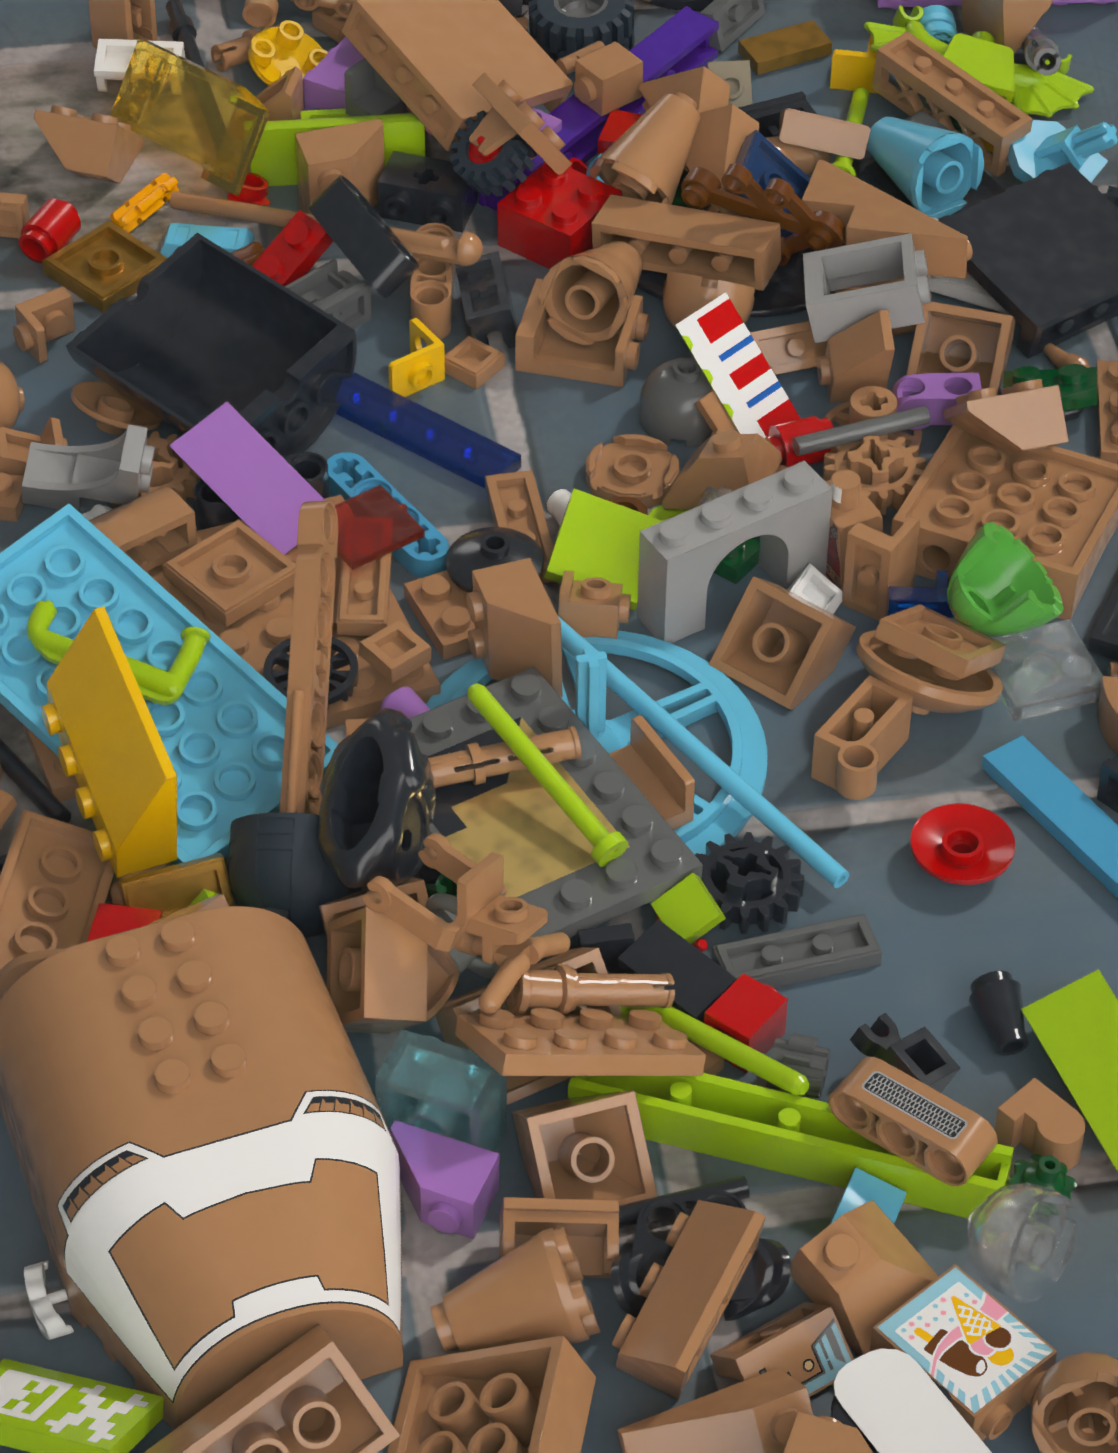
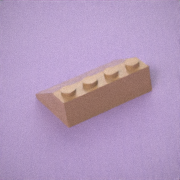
(496, 1401)

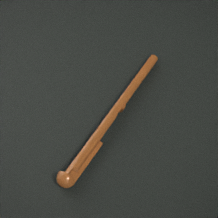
(460, 251)

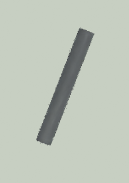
(856, 431)

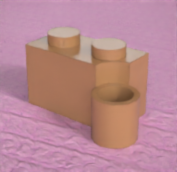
(861, 738)

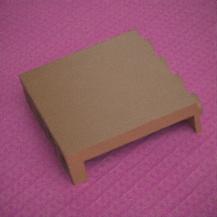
(441, 47)

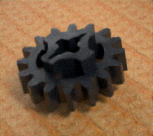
(752, 881)

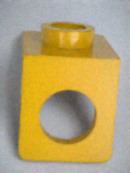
(422, 366)

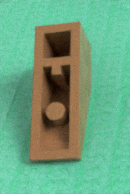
(736, 1419)

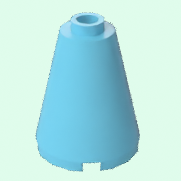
(927, 163)

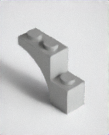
(99, 472)

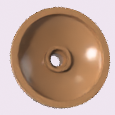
(928, 689)

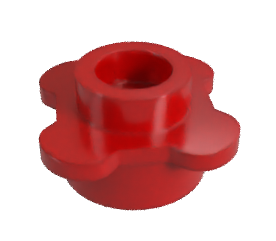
(253, 191)

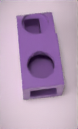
(935, 392)

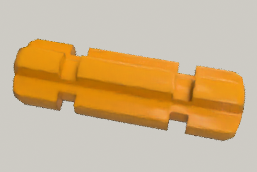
(144, 202)

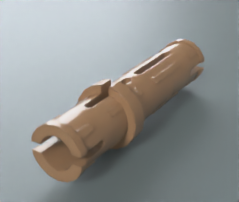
(560, 746)

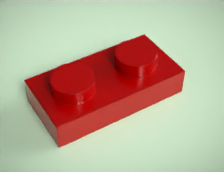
(294, 250)

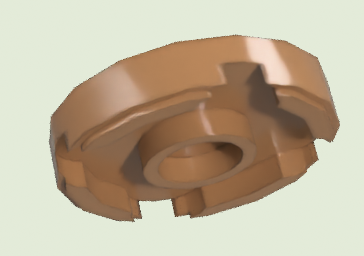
(632, 468)

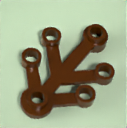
(812, 230)

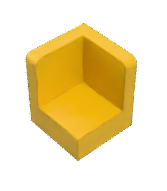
(853, 69)

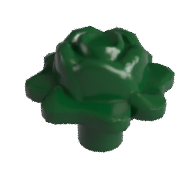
(1045, 1172)

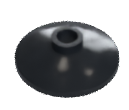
(489, 548)

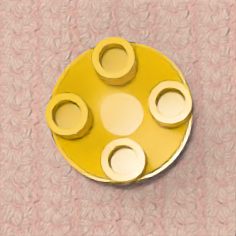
(281, 49)

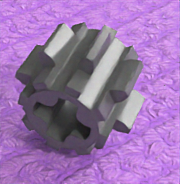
(804, 1057)

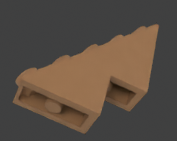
(720, 126)
(876, 215)

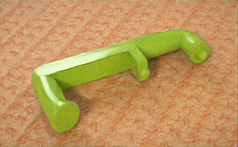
(155, 684)

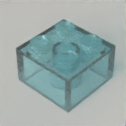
(442, 1091)

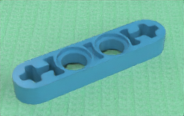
(434, 545)

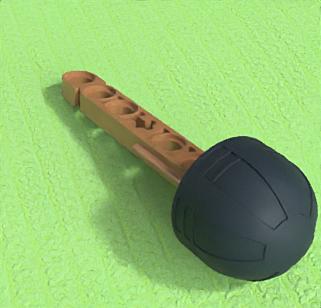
(277, 854)

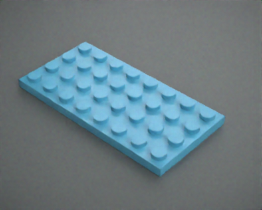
(221, 730)

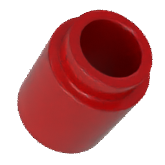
(49, 229)
(782, 435)

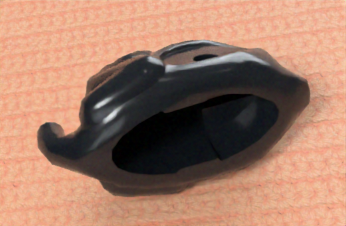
(376, 803)

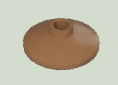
(111, 408)

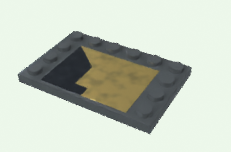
(541, 847)

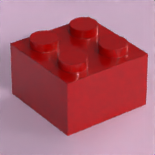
(551, 215)

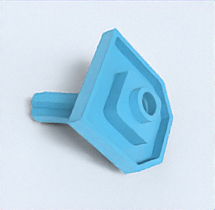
(1053, 145)

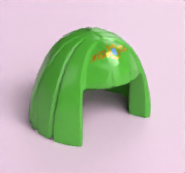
(1001, 586)

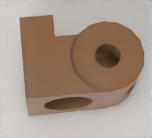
(1041, 1124)

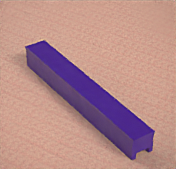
(671, 49)

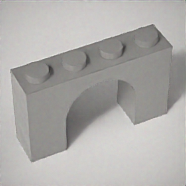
(682, 552)

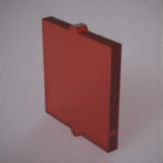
(373, 527)

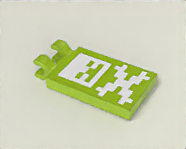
(71, 1413)

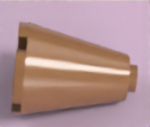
(652, 152)
(591, 292)

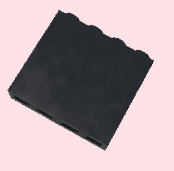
(1046, 255)

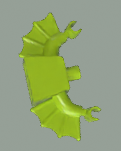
(992, 66)

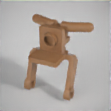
(484, 922)

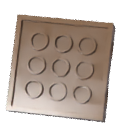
(1046, 497)

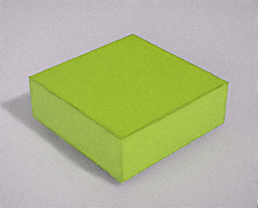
(688, 909)

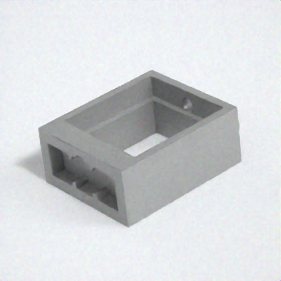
(859, 266)

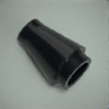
(998, 1006)

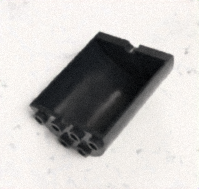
(220, 334)

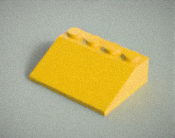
(113, 751)

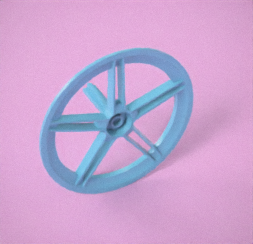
(709, 694)

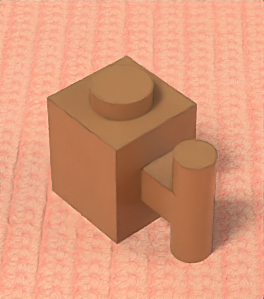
(604, 76)

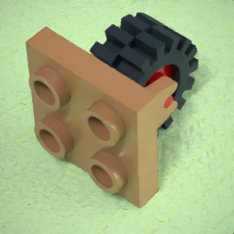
(503, 142)

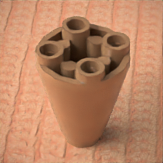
(519, 1299)

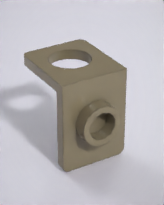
(738, 76)

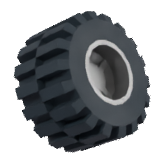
(571, 25)

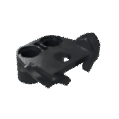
(759, 1286)

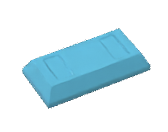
(225, 237)

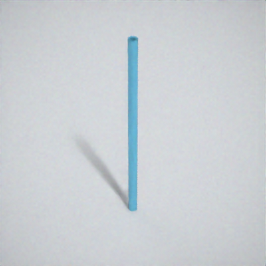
(713, 766)

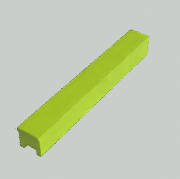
(785, 1136)

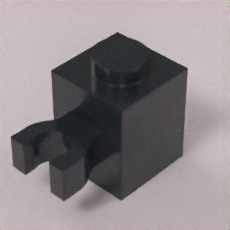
(915, 1054)

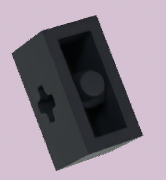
(424, 192)

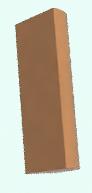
(150, 527)

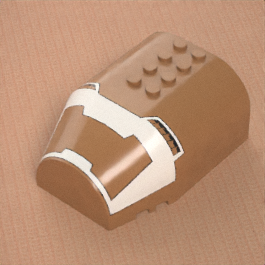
(204, 1152)

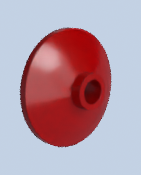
(962, 844)

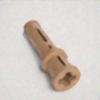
(565, 989)

